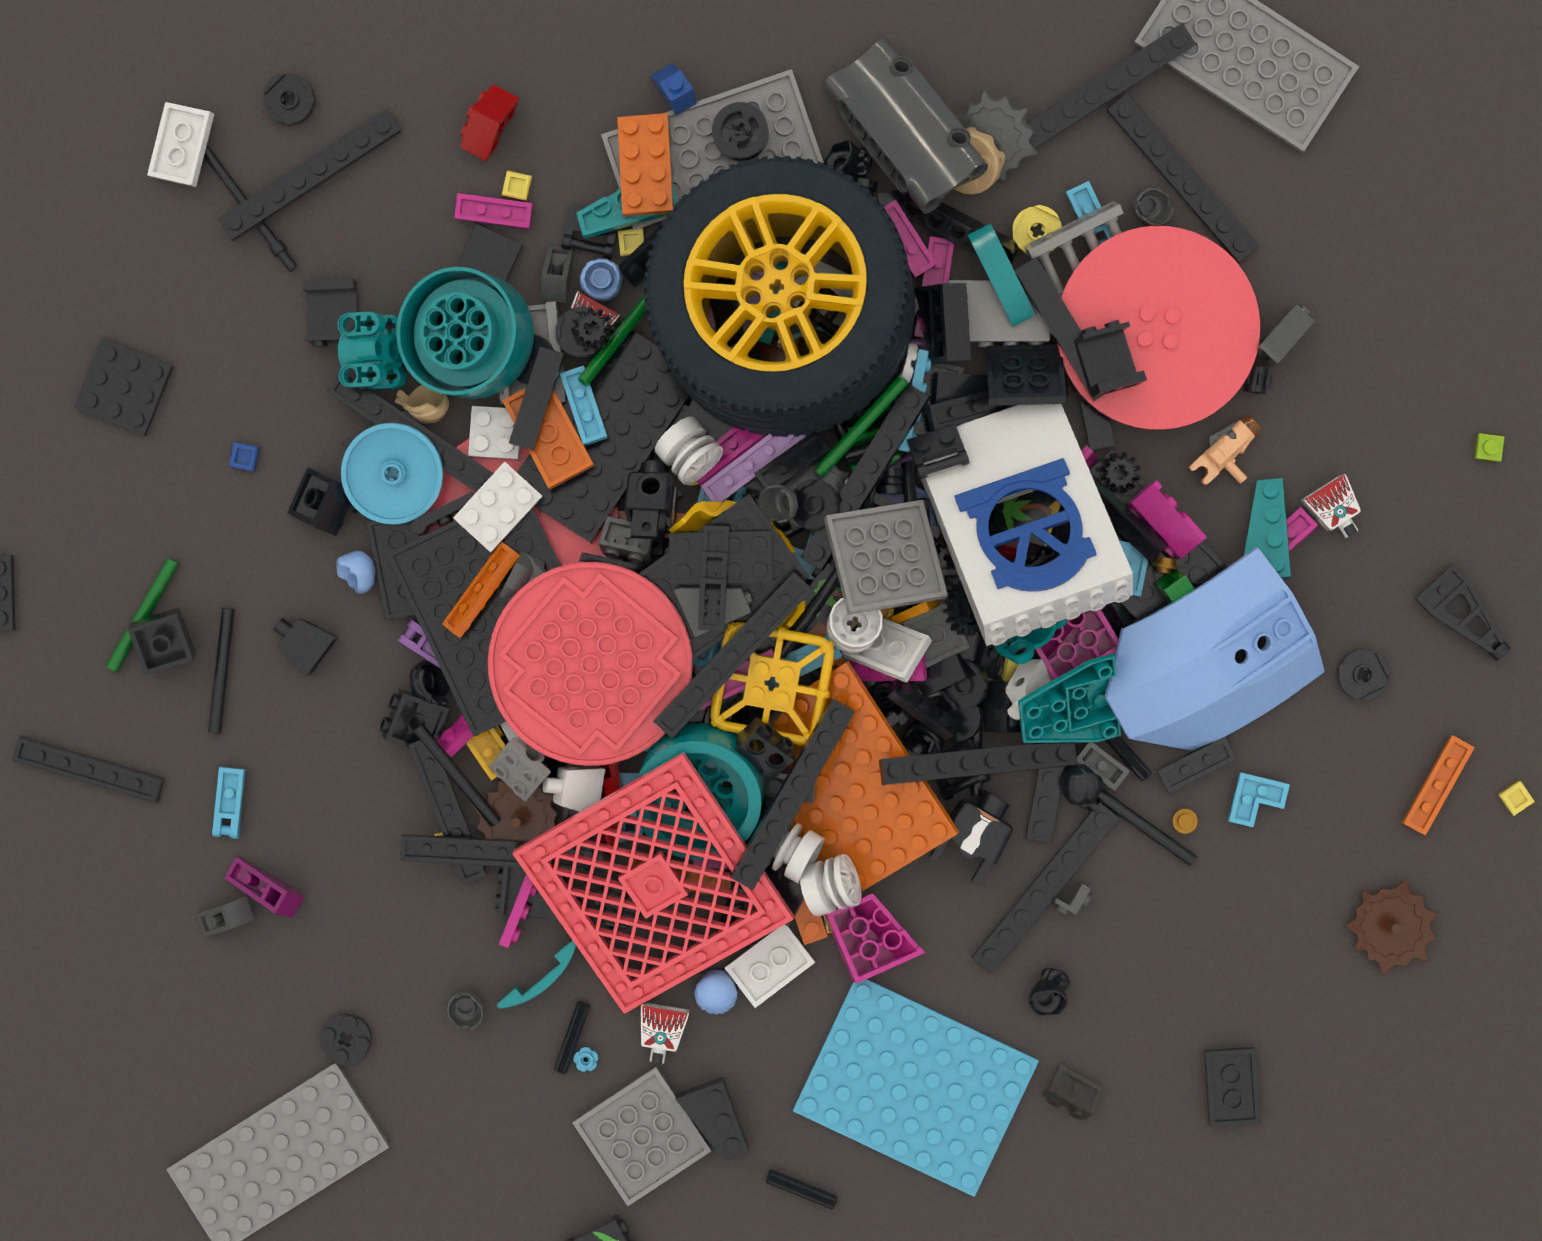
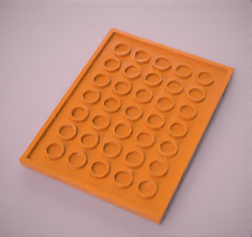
(852, 810)

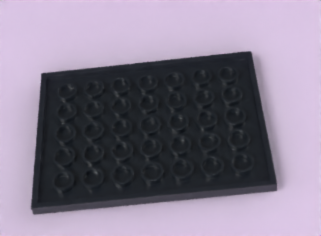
(434, 578)

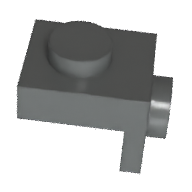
(1079, 898)

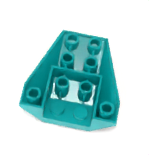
(1071, 706)

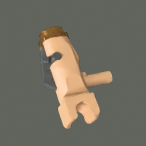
(1224, 448)

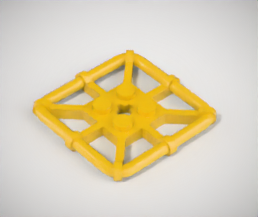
(786, 674)

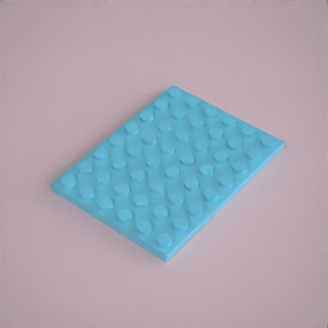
(915, 1085)

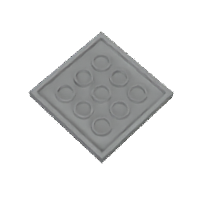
(885, 557)
(641, 1136)

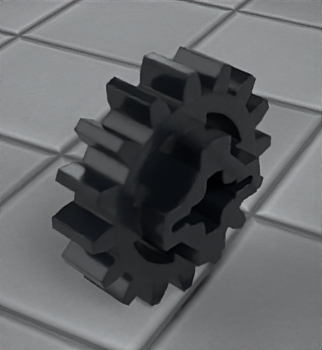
(960, 612)

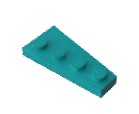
(607, 215)
(1269, 527)

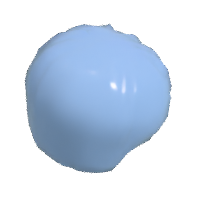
(601, 280)
(357, 570)
(716, 992)

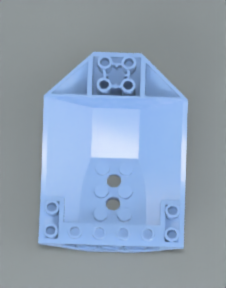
(1180, 668)

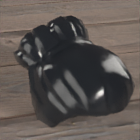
(849, 159)
(1049, 993)

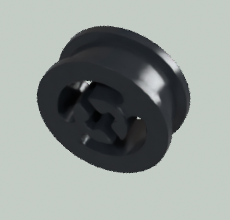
(749, 114)

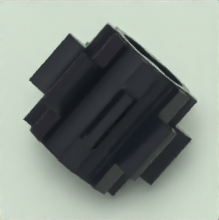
(1258, 380)

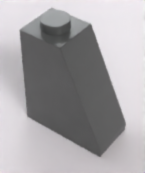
(1284, 335)
(737, 605)

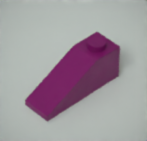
(264, 888)

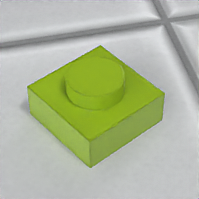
(1489, 447)

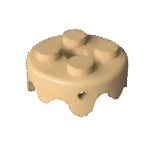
(994, 158)

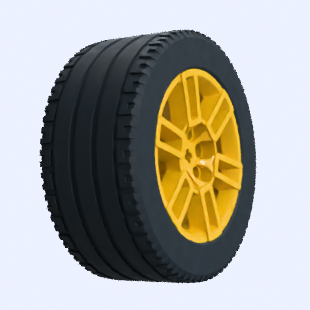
(756, 205)

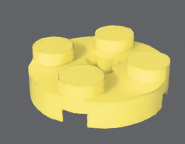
(1032, 217)

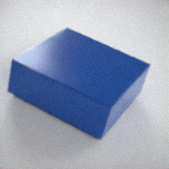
(244, 456)

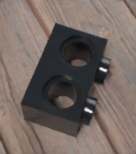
(765, 747)

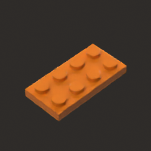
(645, 165)
(558, 449)

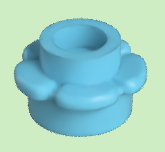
(592, 1059)

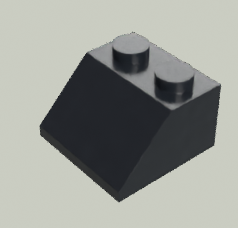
(320, 502)
(995, 710)

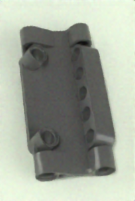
(905, 125)

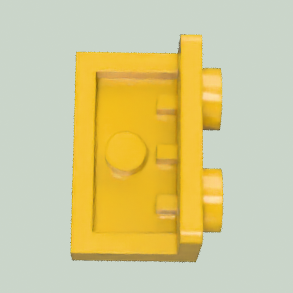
(486, 749)

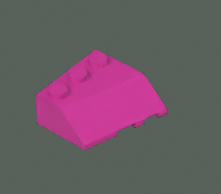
(1160, 515)
(1077, 642)
(870, 938)

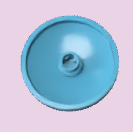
(392, 473)

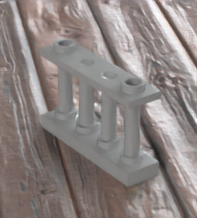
(1063, 238)

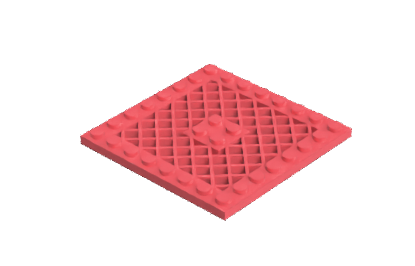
(651, 884)

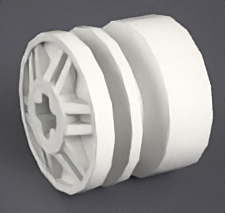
(688, 450)
(847, 640)
(797, 852)
(830, 885)

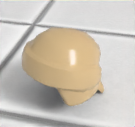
(424, 404)

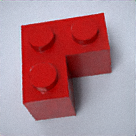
(487, 121)

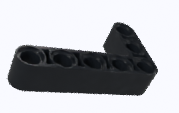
(947, 229)

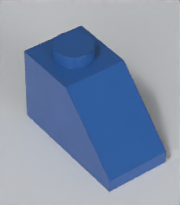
(674, 88)

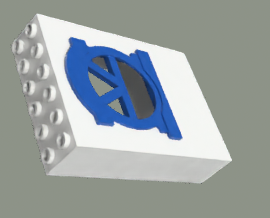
(1009, 457)

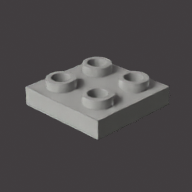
(520, 768)

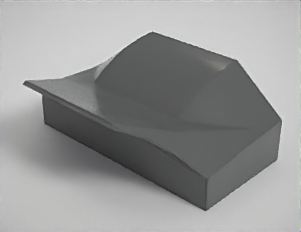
(524, 571)
(1103, 765)

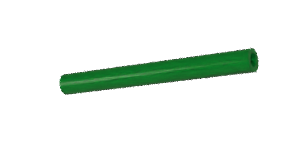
(612, 345)
(861, 425)
(143, 612)

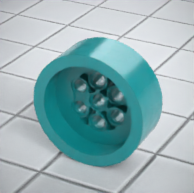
(505, 332)
(708, 744)

